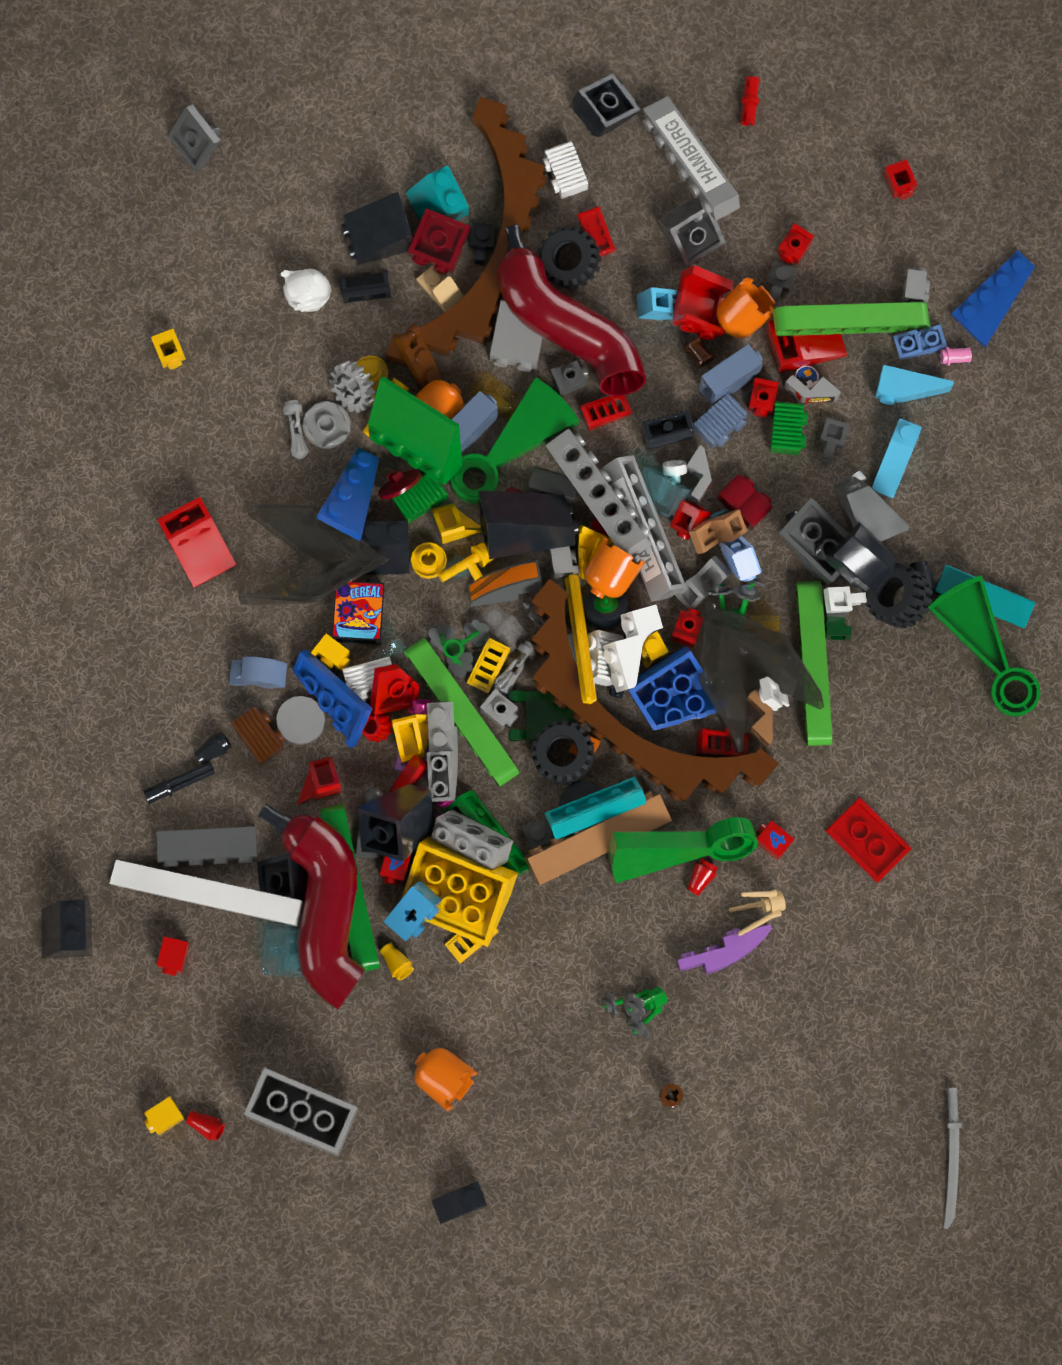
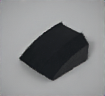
(604, 105)
(862, 559)

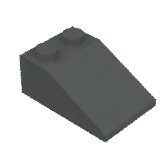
(811, 536)

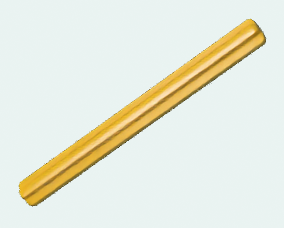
(580, 639)

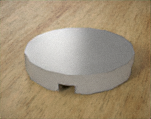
(333, 425)
(300, 720)

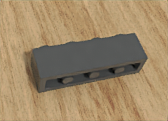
(207, 845)

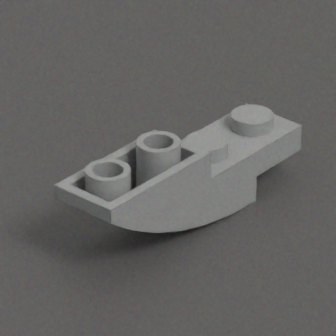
(443, 753)

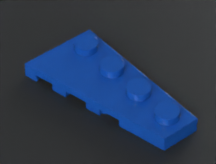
(991, 301)
(351, 495)
(333, 696)

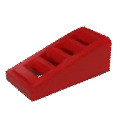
(593, 424)
(702, 741)

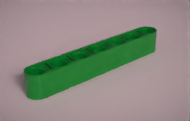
(360, 936)

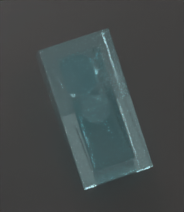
(665, 491)

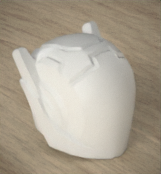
(306, 289)

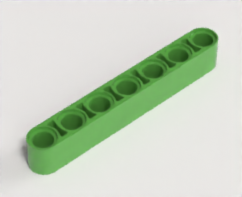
(850, 318)
(814, 657)
(465, 715)

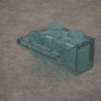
(281, 951)

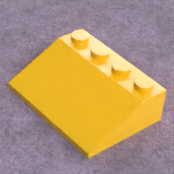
(466, 890)

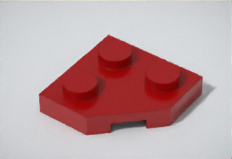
(392, 690)

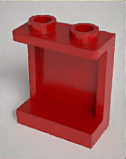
(698, 300)

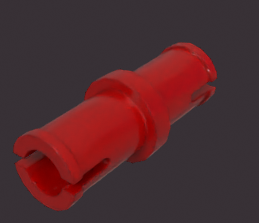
(750, 101)

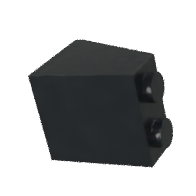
(377, 230)
(396, 822)
(67, 930)

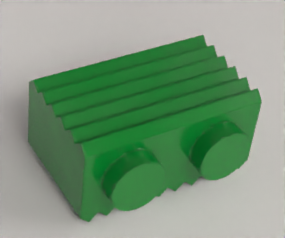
(787, 428)
(420, 498)

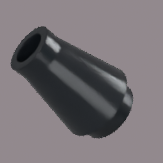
(214, 747)

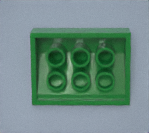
(415, 432)

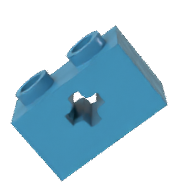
(417, 899)

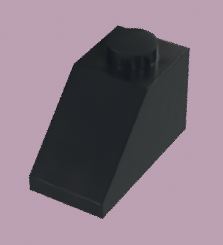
(459, 1202)

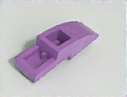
(734, 949)

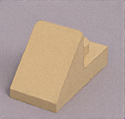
(440, 288)

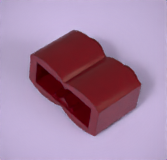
(742, 496)

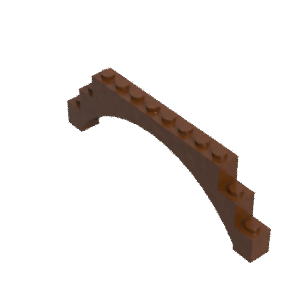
(520, 183)
(674, 770)

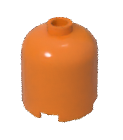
(745, 309)
(442, 397)
(611, 570)
(443, 1076)

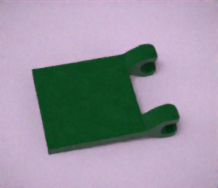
(539, 712)

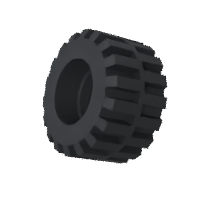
(587, 265)
(913, 603)
(557, 732)

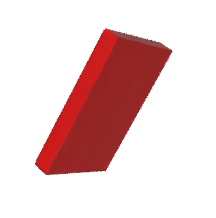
(868, 839)

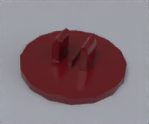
(399, 483)

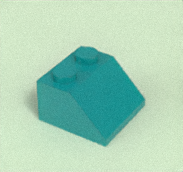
(440, 194)

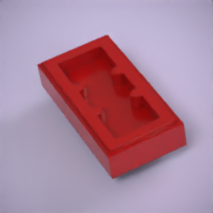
(594, 224)

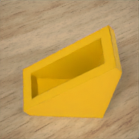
(453, 523)
(411, 736)

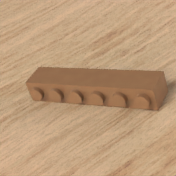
(591, 842)

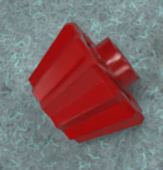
(377, 727)

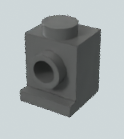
(566, 385)

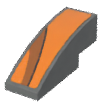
(505, 584)

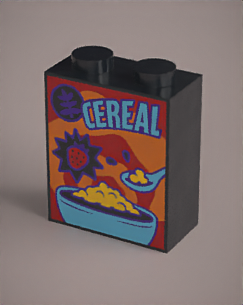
(359, 612)

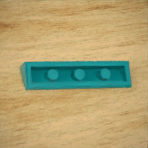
(1003, 602)
(595, 808)

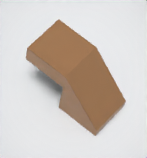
(718, 530)
(764, 726)

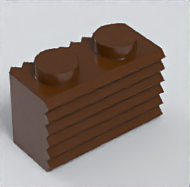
(258, 735)

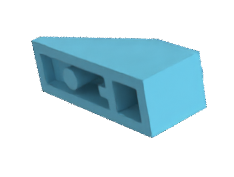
(656, 303)
(904, 385)
(896, 458)

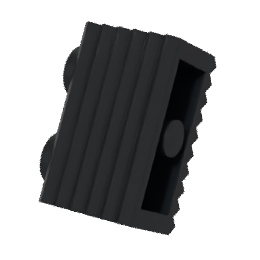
(667, 429)

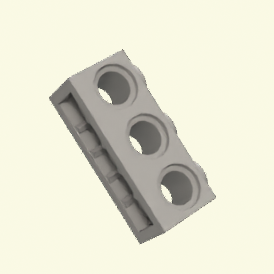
(472, 839)

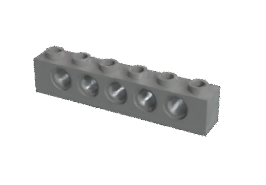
(562, 450)

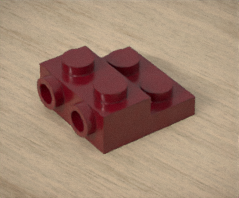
(438, 242)

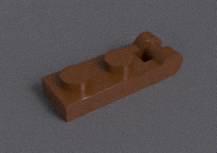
(418, 356)

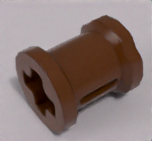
(699, 353)
(672, 1087)

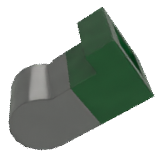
(835, 626)

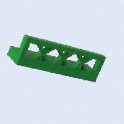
(474, 809)

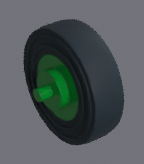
(605, 611)

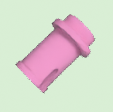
(957, 355)

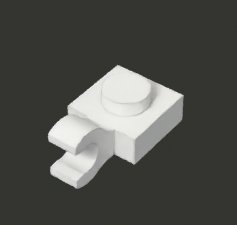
(840, 600)
(771, 694)

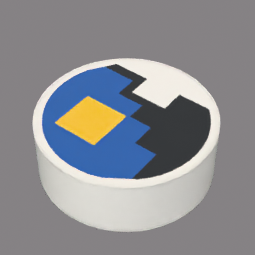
(807, 376)

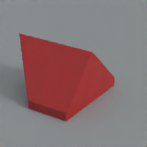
(320, 781)

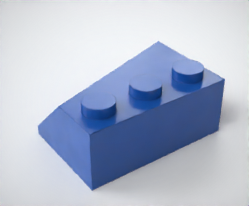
(672, 691)

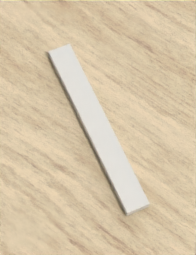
(206, 892)

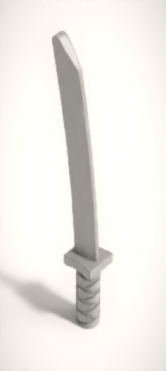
(953, 1164)

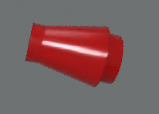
(702, 875)
(206, 1125)

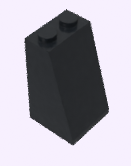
(525, 522)

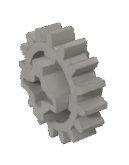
(351, 385)

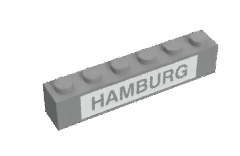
(691, 159)
(660, 569)

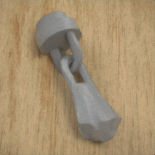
(298, 445)
(506, 680)

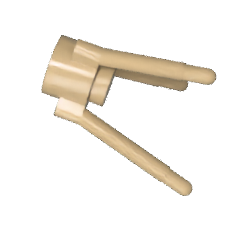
(772, 903)

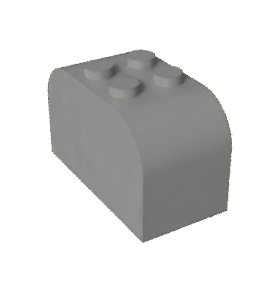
(301, 1112)

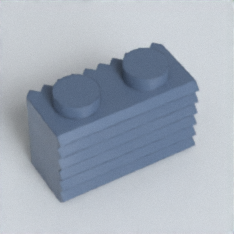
(721, 421)

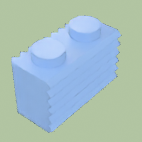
(741, 559)

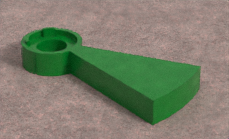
(535, 421)
(969, 617)
(647, 852)

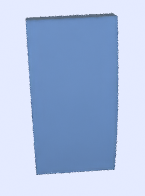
(920, 342)

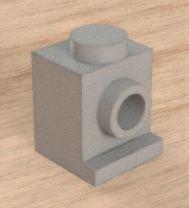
(916, 286)
(562, 562)
(489, 707)

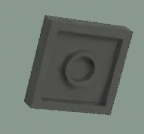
(194, 138)

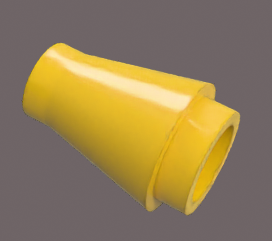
(396, 962)

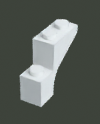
(625, 654)

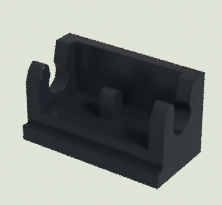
(365, 287)

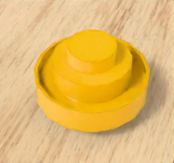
(375, 367)
(428, 560)

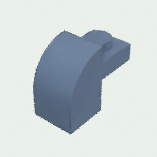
(258, 672)

